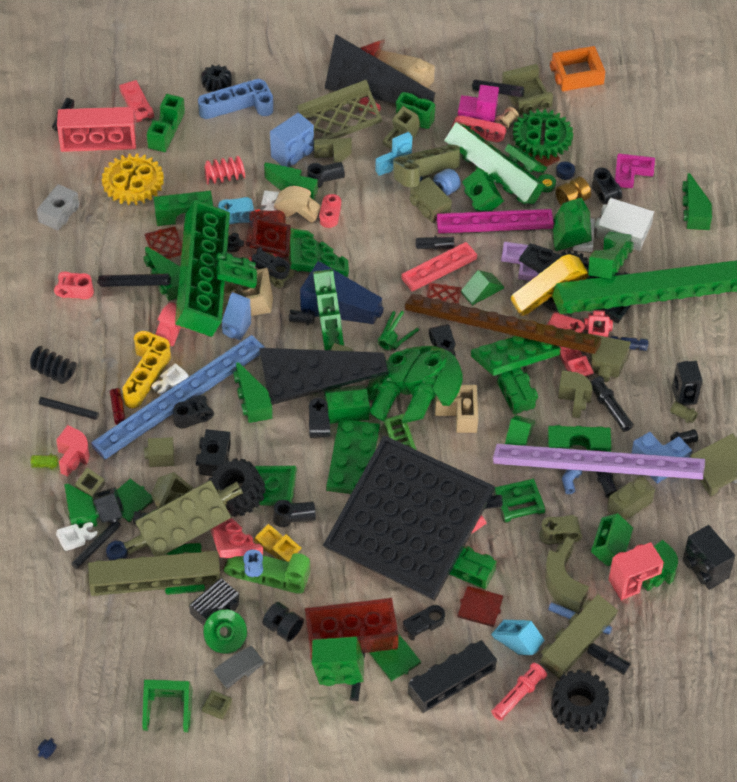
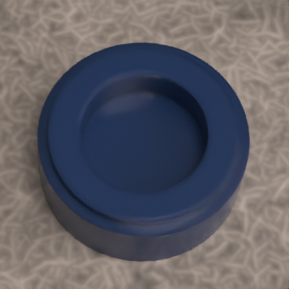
(565, 170)
(116, 550)

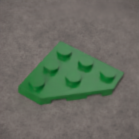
(307, 251)

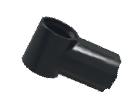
(325, 172)
(293, 512)

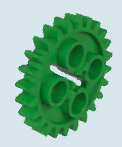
(528, 133)

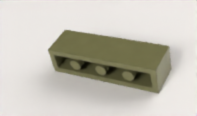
(578, 636)

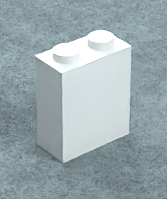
(625, 219)

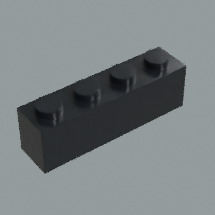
(451, 676)

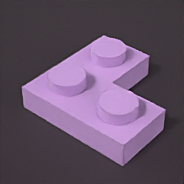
(511, 254)

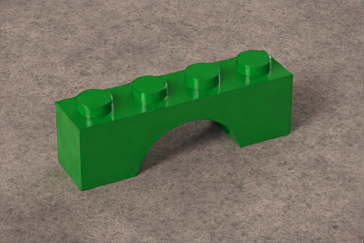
(615, 250)

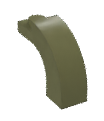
(560, 585)

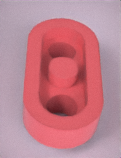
(332, 207)

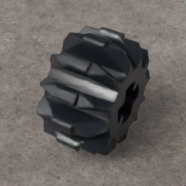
(216, 78)

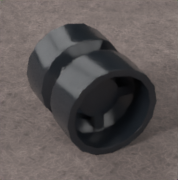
(283, 621)

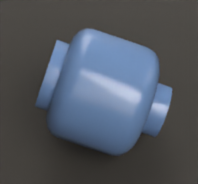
(447, 181)

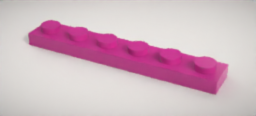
(495, 221)

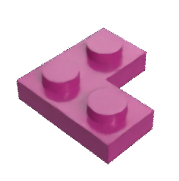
(631, 165)

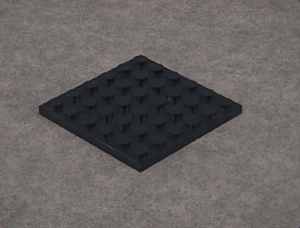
(409, 517)

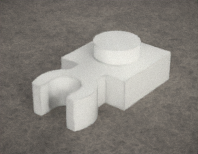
(268, 200)
(170, 379)
(74, 537)

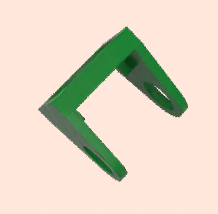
(167, 688)

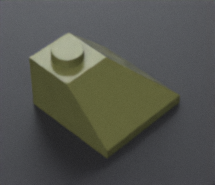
(169, 488)

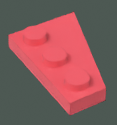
(232, 541)

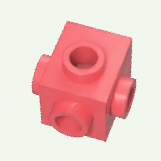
(603, 329)

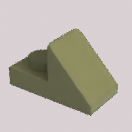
(337, 148)

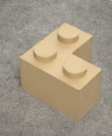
(463, 407)

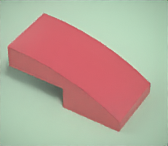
(575, 361)

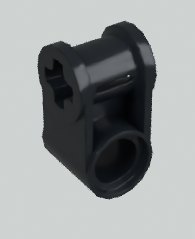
(605, 186)
(442, 337)
(192, 412)
(318, 419)

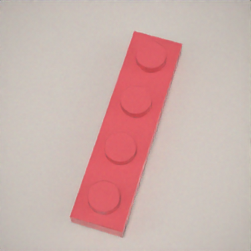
(439, 266)

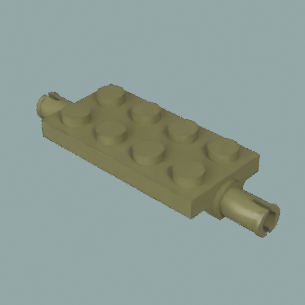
(183, 518)

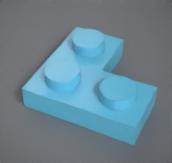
(400, 146)

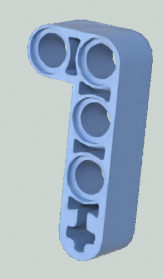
(235, 98)

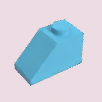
(519, 636)

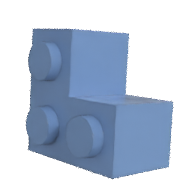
(650, 445)

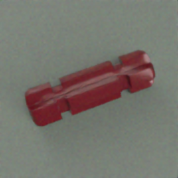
(117, 405)

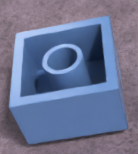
(292, 140)

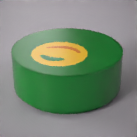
(549, 181)

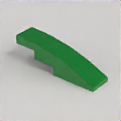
(328, 308)

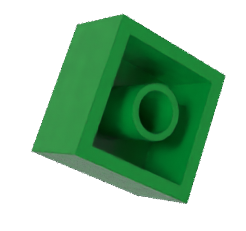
(338, 661)

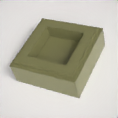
(217, 704)

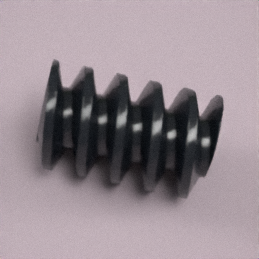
(52, 366)

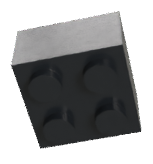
(708, 557)

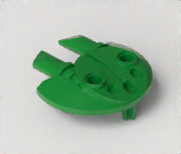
(419, 372)

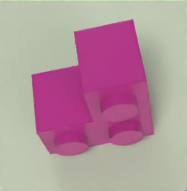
(481, 107)

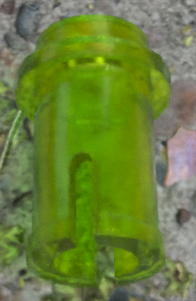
(44, 461)

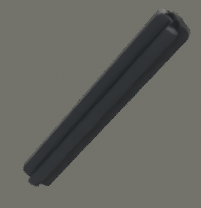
(134, 280)

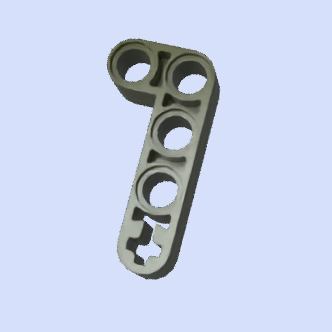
(411, 167)

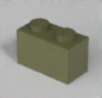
(430, 199)
(631, 498)

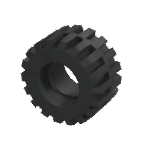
(252, 486)
(580, 716)

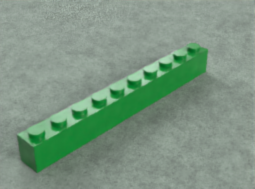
(645, 287)

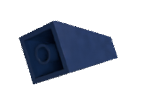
(354, 300)

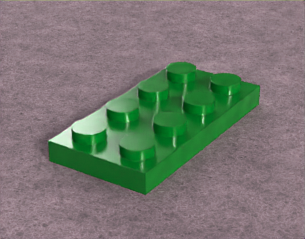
(512, 354)
(351, 454)

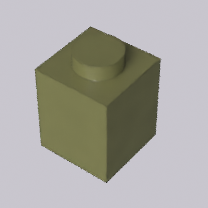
(160, 452)
(90, 483)

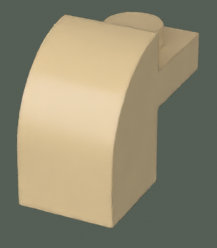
(297, 199)

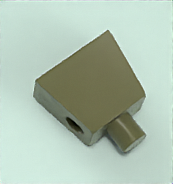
(610, 357)

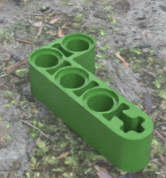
(276, 573)

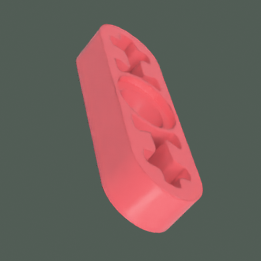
(485, 125)

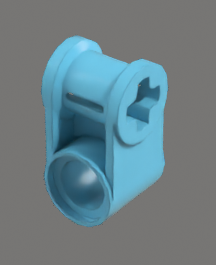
(238, 208)

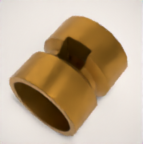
(573, 190)

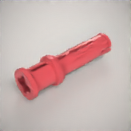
(525, 684)

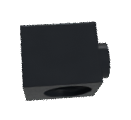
(109, 505)

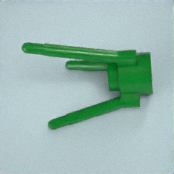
(389, 337)

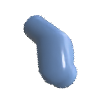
(568, 478)

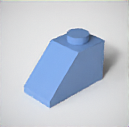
(236, 316)

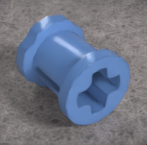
(253, 563)

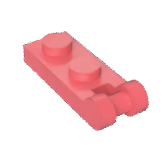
(135, 98)

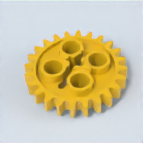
(132, 179)

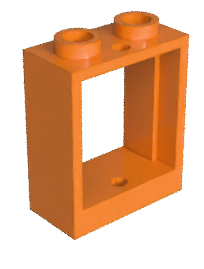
(581, 79)

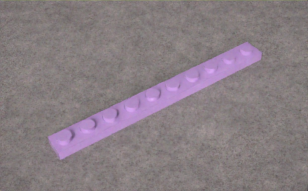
(599, 461)

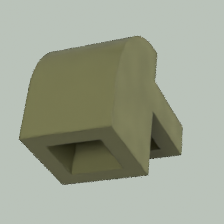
(403, 122)
(575, 388)

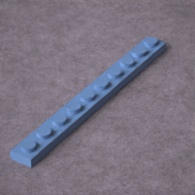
(163, 406)

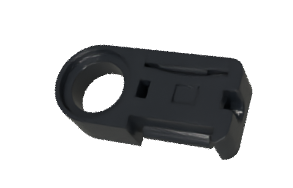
(264, 260)
(421, 621)

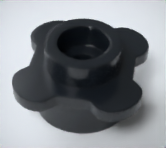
(234, 243)

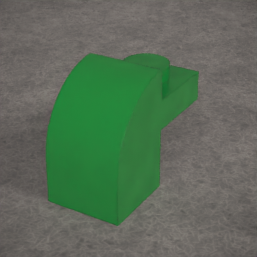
(669, 568)

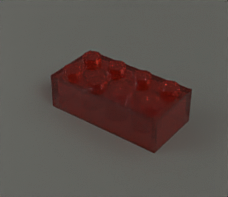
(369, 621)

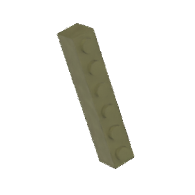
(153, 572)

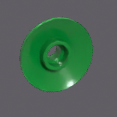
(235, 633)

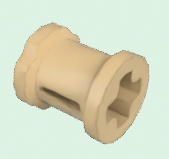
(509, 115)

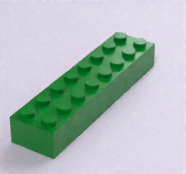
(199, 290)

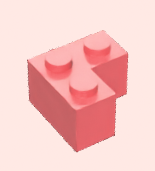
(632, 568)

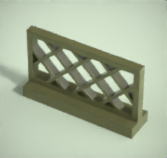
(334, 102)

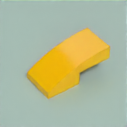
(277, 545)

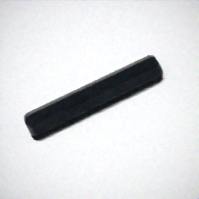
(505, 89)

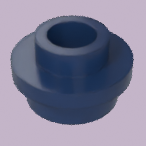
(46, 748)

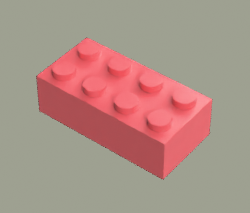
(96, 129)

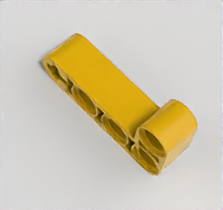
(542, 286)
(155, 357)

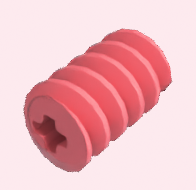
(224, 169)

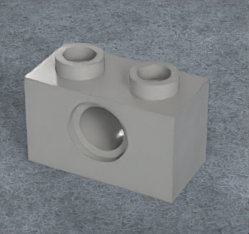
(58, 207)

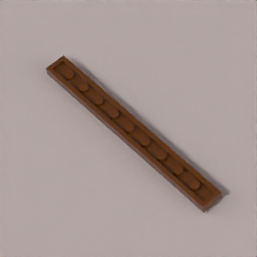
(505, 324)

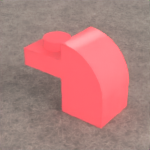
(167, 327)
(75, 449)

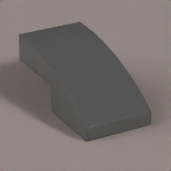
(238, 665)

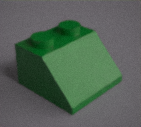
(572, 225)
(347, 403)

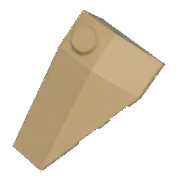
(410, 66)
(260, 296)

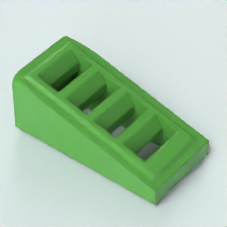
(394, 421)

